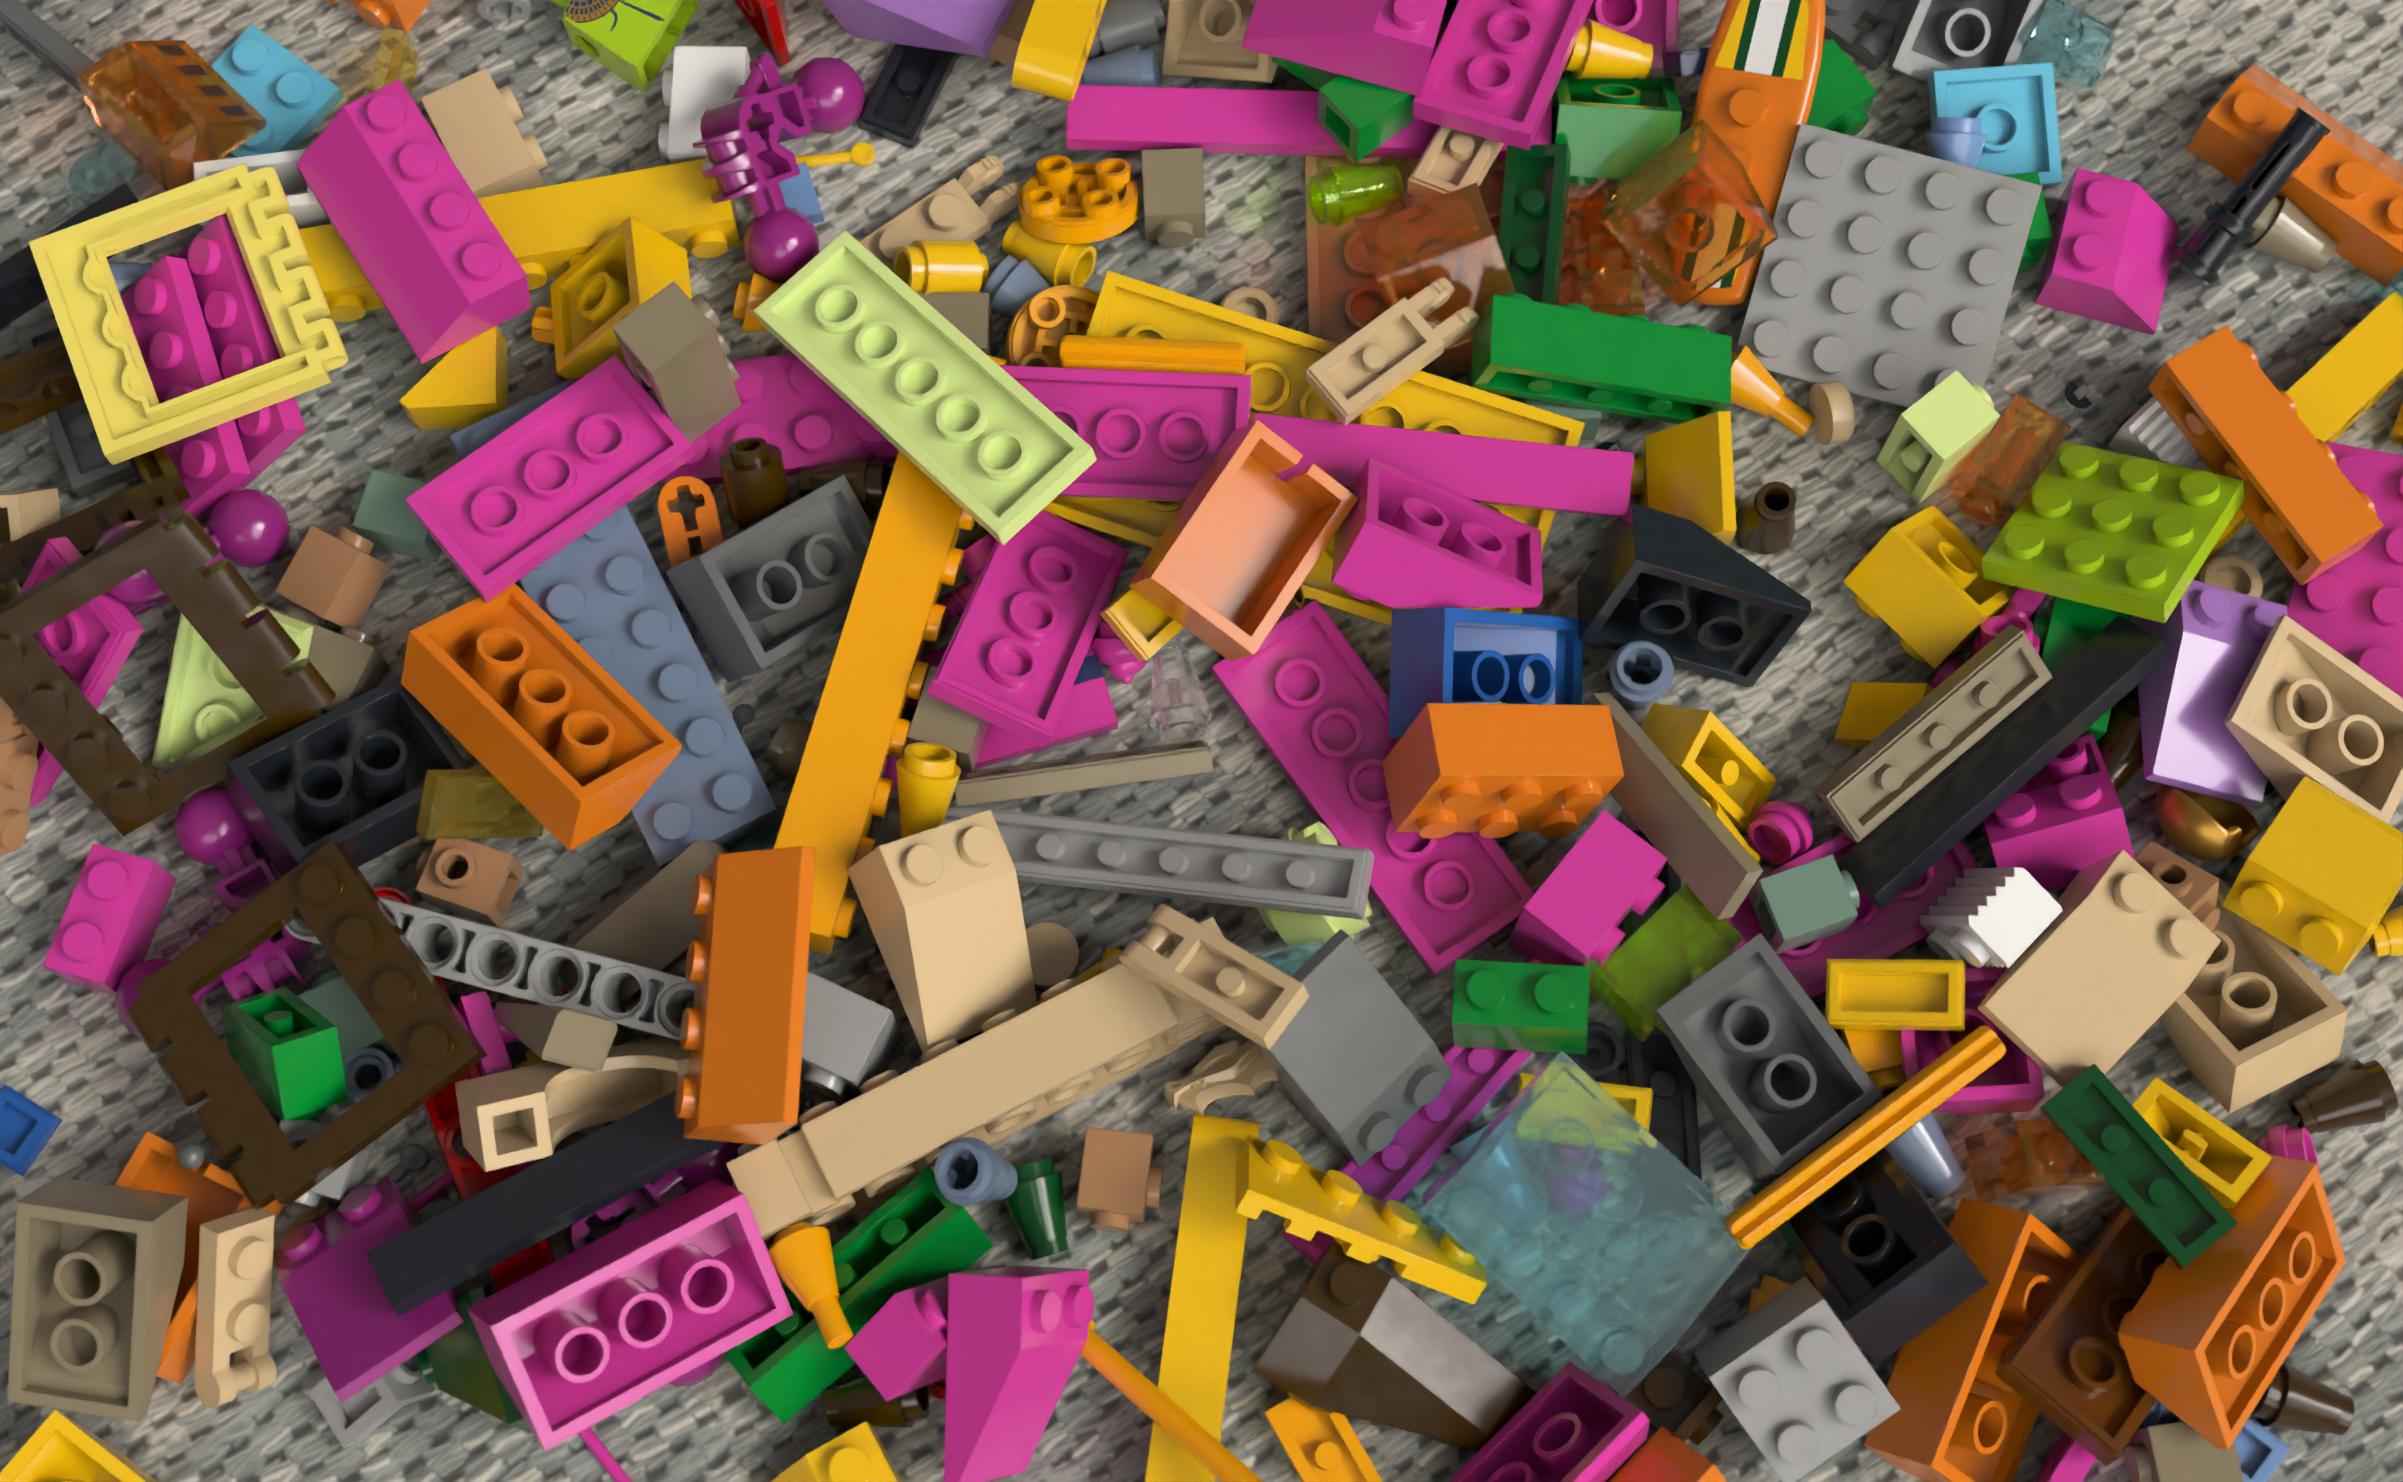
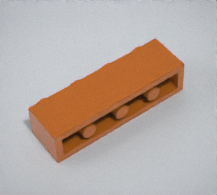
(2255, 435)

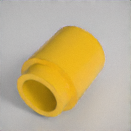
(942, 266)

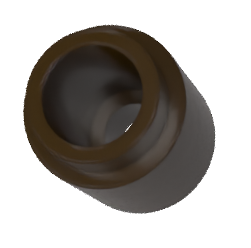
(753, 480)

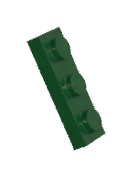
(1535, 218)
(2138, 1166)

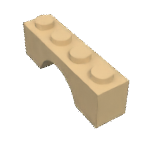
(534, 1107)

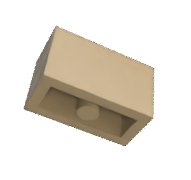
(482, 135)

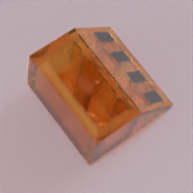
(167, 108)

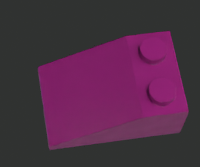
(341, 1297)

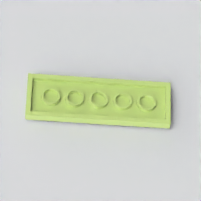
(925, 387)

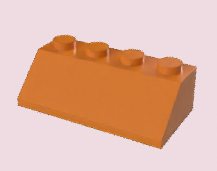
(2340, 186)
(538, 713)
(747, 996)
(2227, 1320)
(1954, 1409)

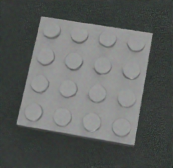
(1885, 268)

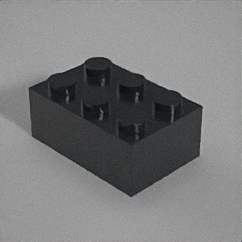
(342, 778)

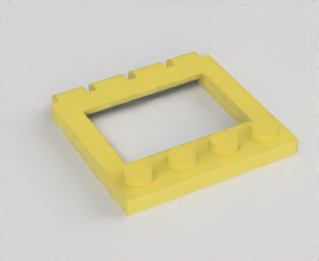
(102, 338)

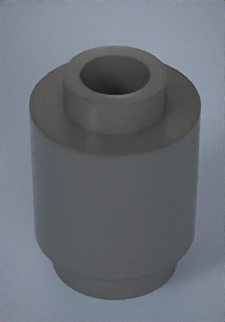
(1126, 25)

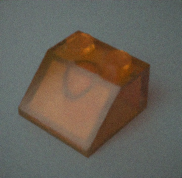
(1689, 214)
(1439, 240)

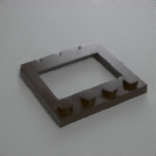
(40, 384)
(216, 606)
(383, 975)

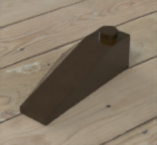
(1385, 1356)

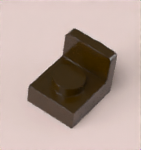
(1677, 1400)

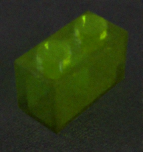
(1662, 960)

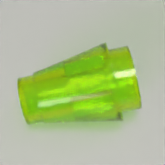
(1352, 191)

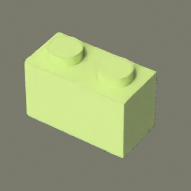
(1938, 436)

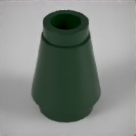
(1039, 1209)

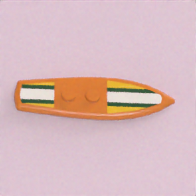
(1755, 97)

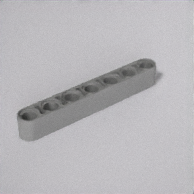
(537, 968)

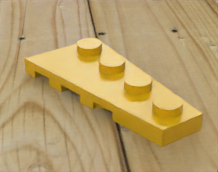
(1310, 1200)

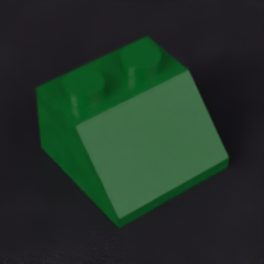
(1613, 123)

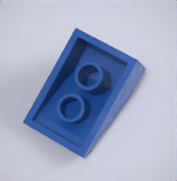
(1480, 660)

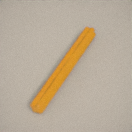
(1864, 1137)

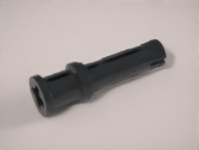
(2231, 221)

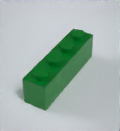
(1600, 360)
(896, 1248)

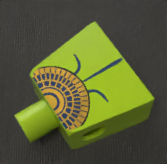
(627, 35)

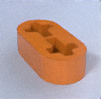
(673, 524)

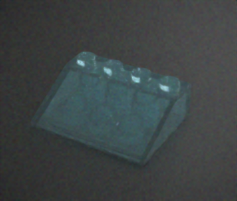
(1588, 1222)

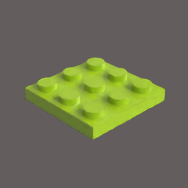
(2114, 531)

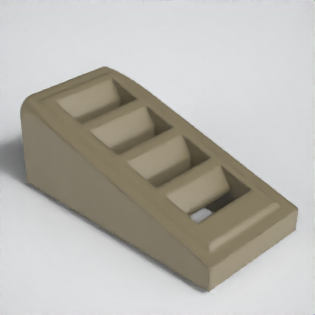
(560, 1033)

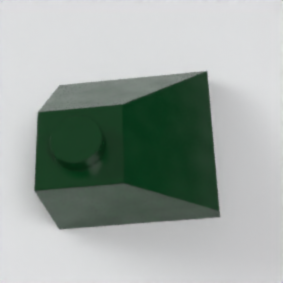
(463, 1367)

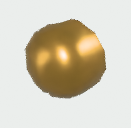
(2204, 824)

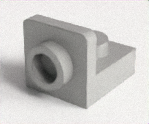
(374, 1404)

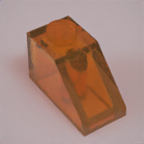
(2008, 462)

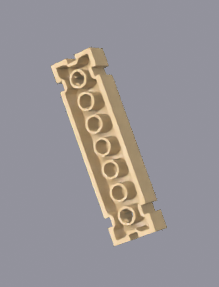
(978, 1089)

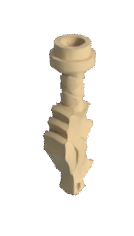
(1223, 1073)

